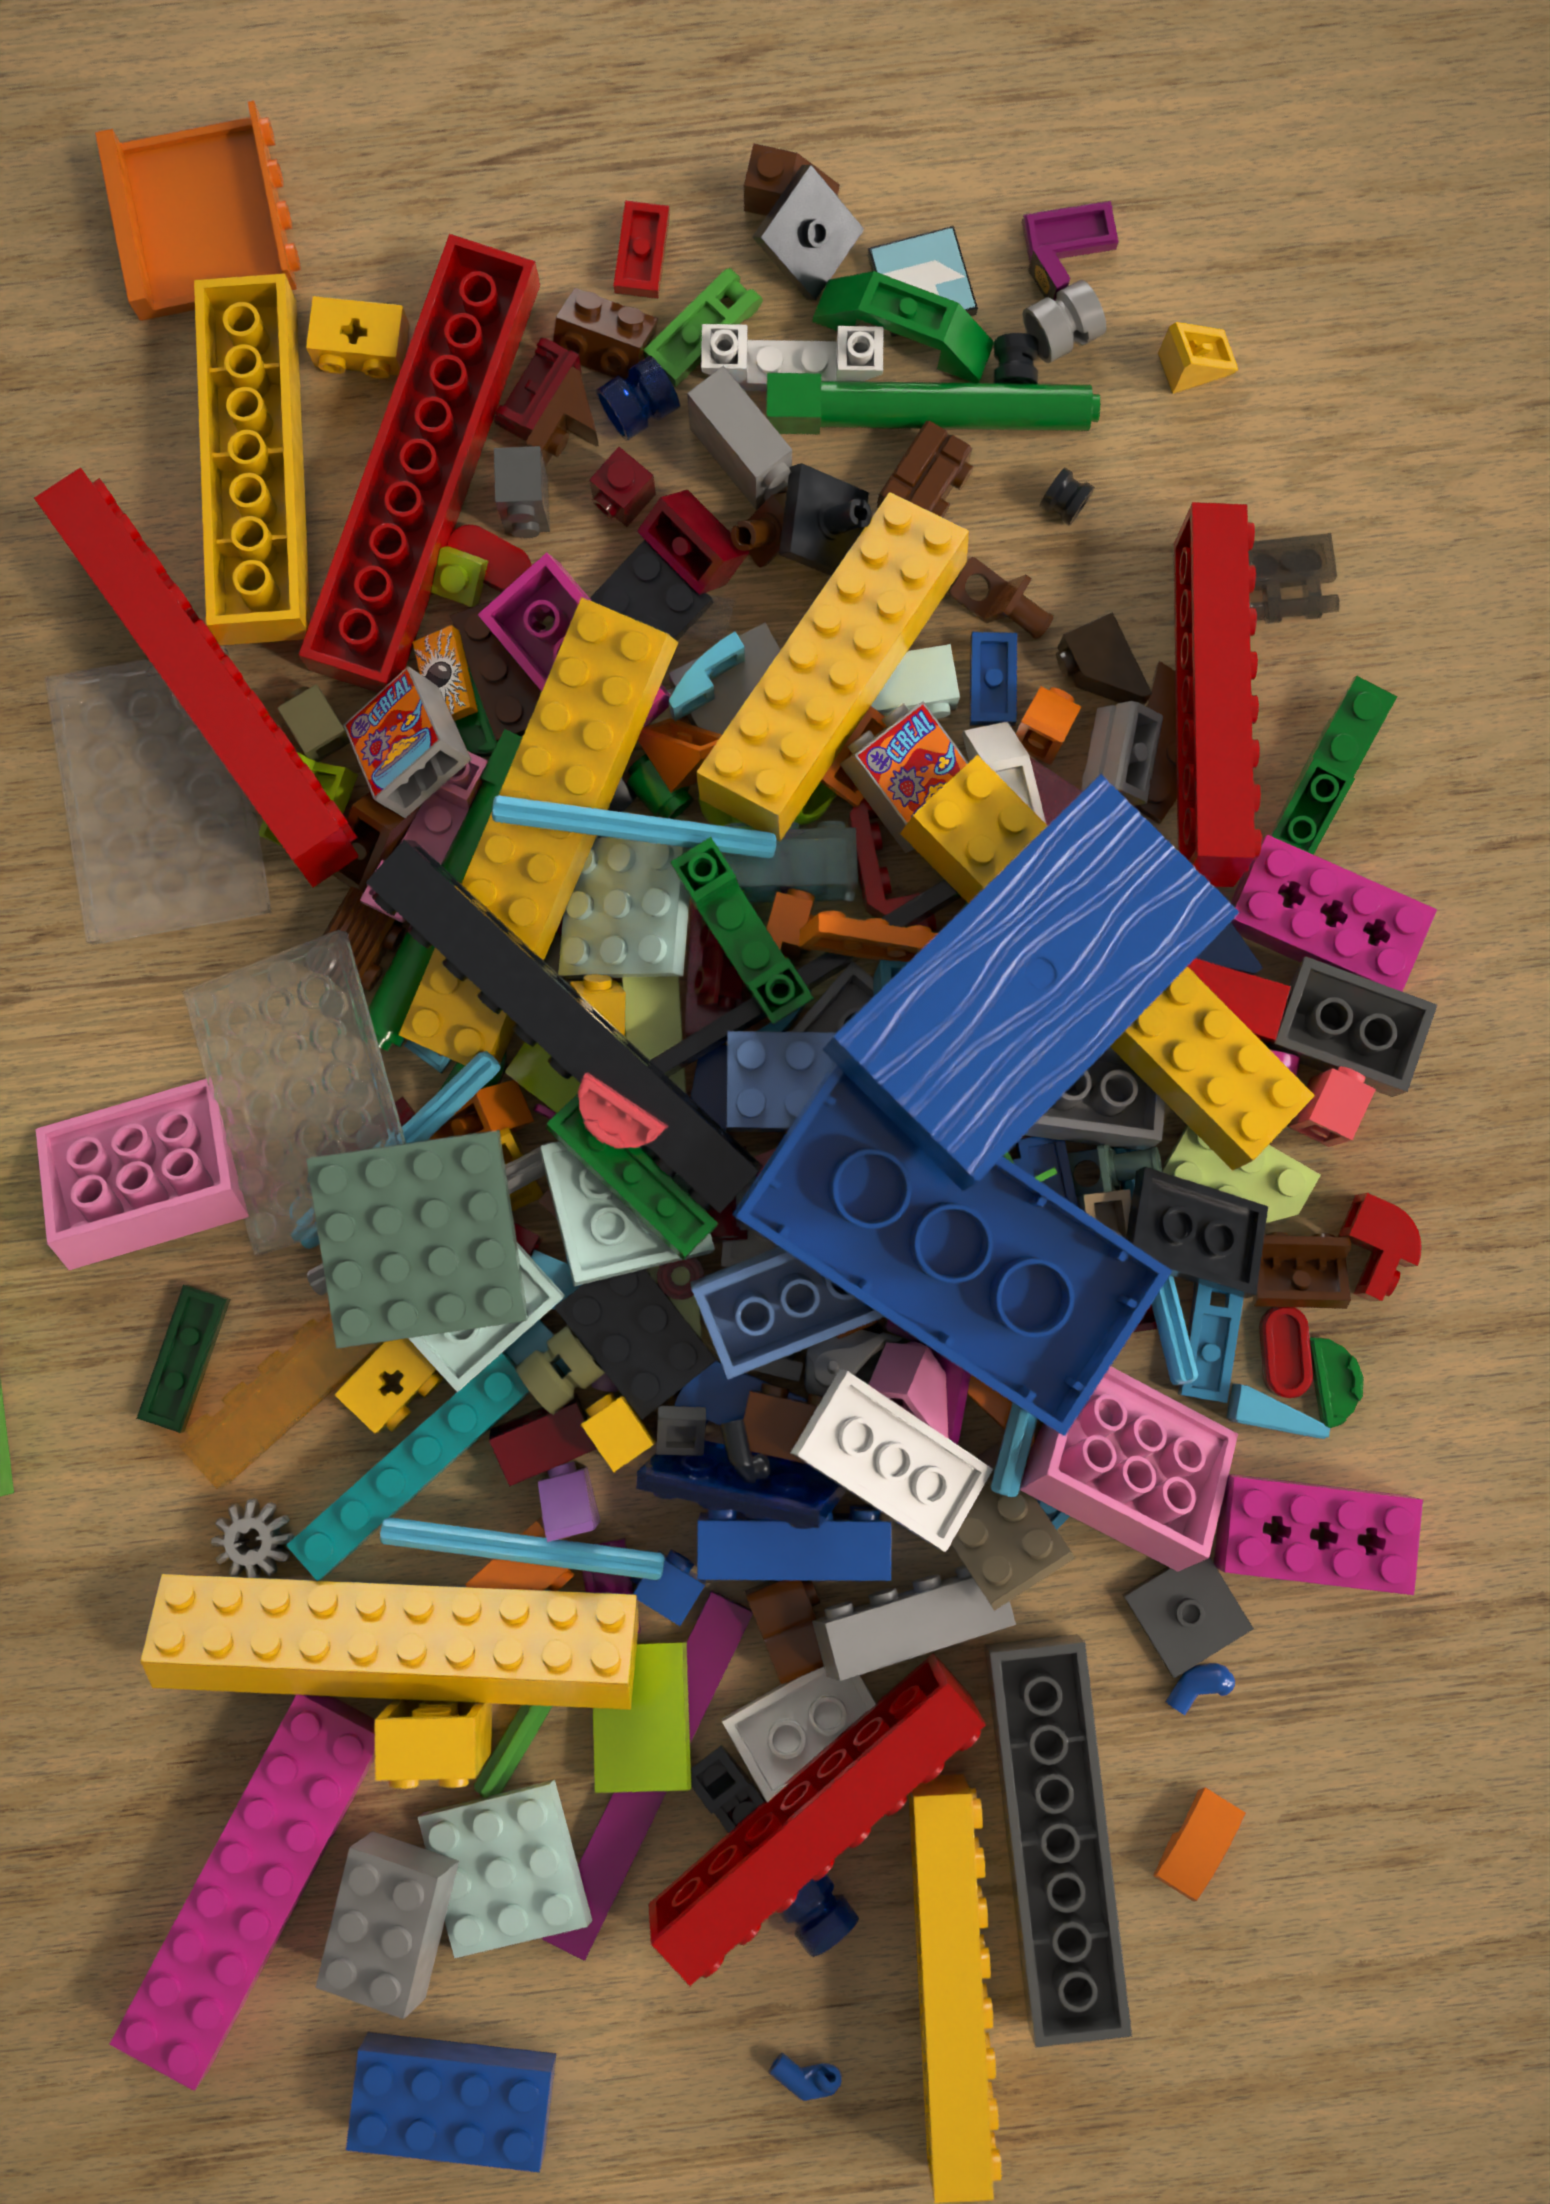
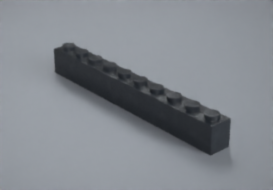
(558, 1019)

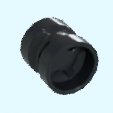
(1015, 358)

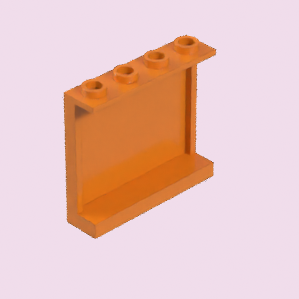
(196, 210)

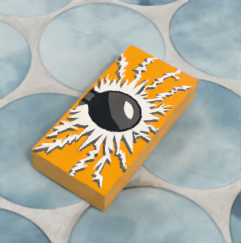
(444, 663)

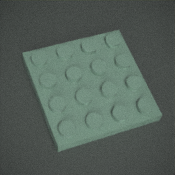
(417, 1239)

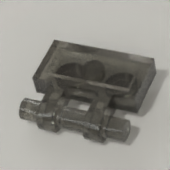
(1293, 563)

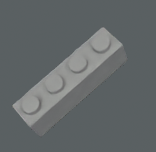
(905, 1624)

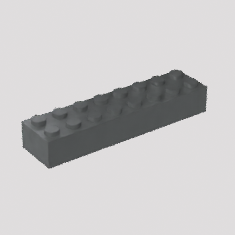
(1057, 1841)

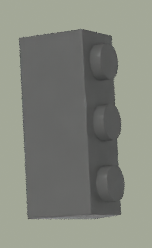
(1353, 1024)

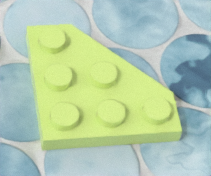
(1268, 1180)

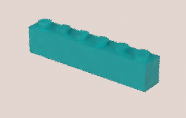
(409, 1467)

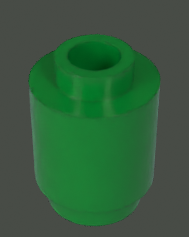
(653, 791)

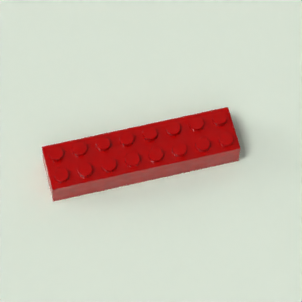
(1215, 692)
(813, 1820)

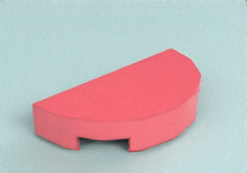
(614, 1117)

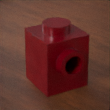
(622, 487)

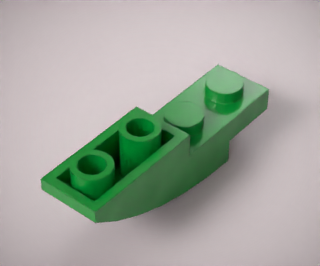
(1333, 765)

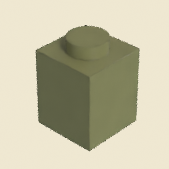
(313, 722)

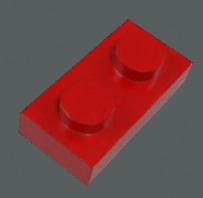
(641, 249)

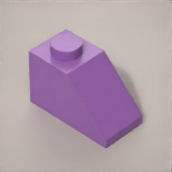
(567, 1502)

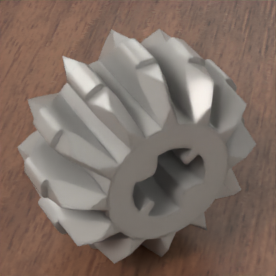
(235, 1545)

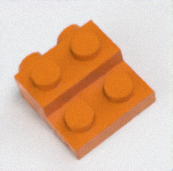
(786, 919)

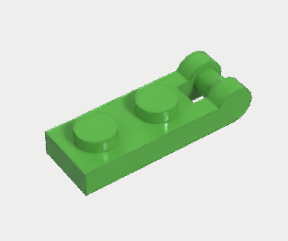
(680, 343)

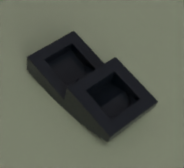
(725, 1788)

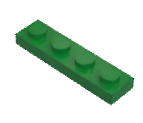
(636, 1182)

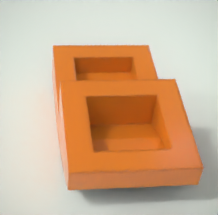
(1199, 1845)

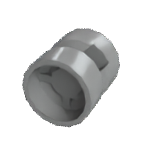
(1069, 319)

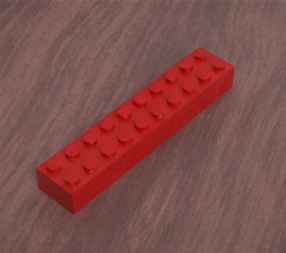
(421, 464)
(201, 675)

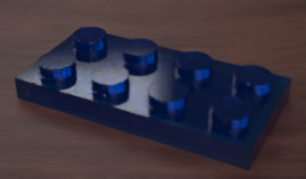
(789, 1494)

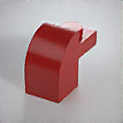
(1388, 1236)

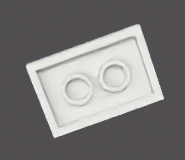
(794, 1724)

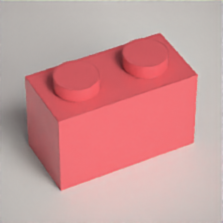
(1336, 1107)

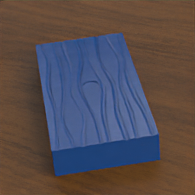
(1030, 983)
(984, 1275)

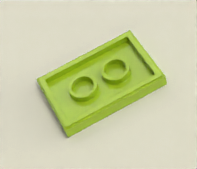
(651, 1742)

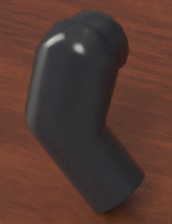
(739, 1453)

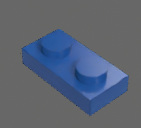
(993, 678)

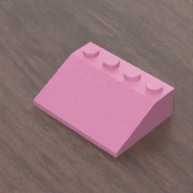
(137, 1175)
(1137, 1470)

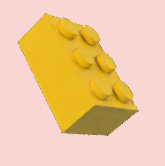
(432, 1742)

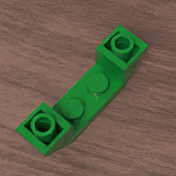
(911, 314)
(740, 931)

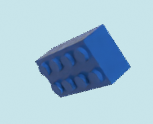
(841, 1549)
(451, 2102)

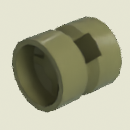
(548, 1381)

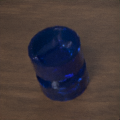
(638, 398)
(820, 1916)

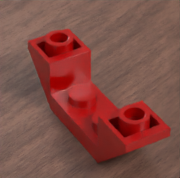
(872, 879)

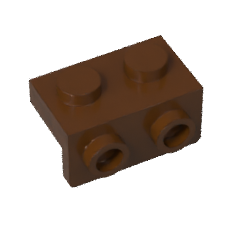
(603, 332)
(1303, 1271)

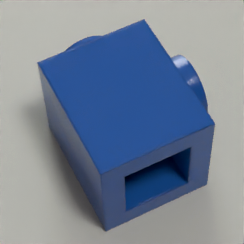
(674, 1591)

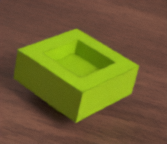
(459, 576)

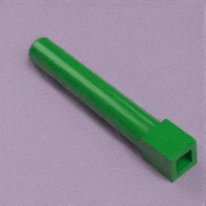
(805, 404)
(409, 964)

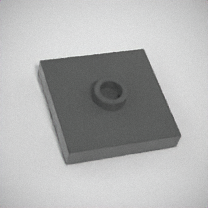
(1187, 1614)

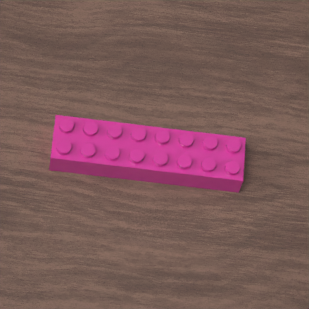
(248, 1889)

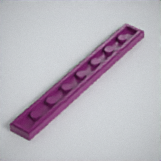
(631, 1813)

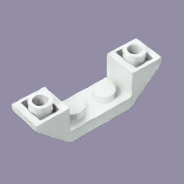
(853, 357)
(1007, 758)

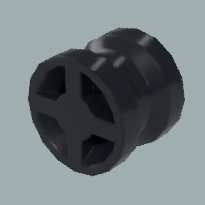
(1067, 496)

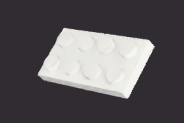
(892, 1460)

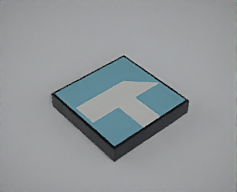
(927, 262)

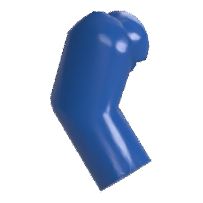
(1200, 1680)
(806, 2082)

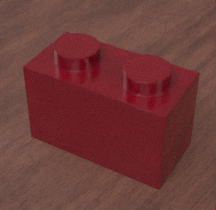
(692, 541)

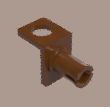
(762, 531)
(1002, 599)

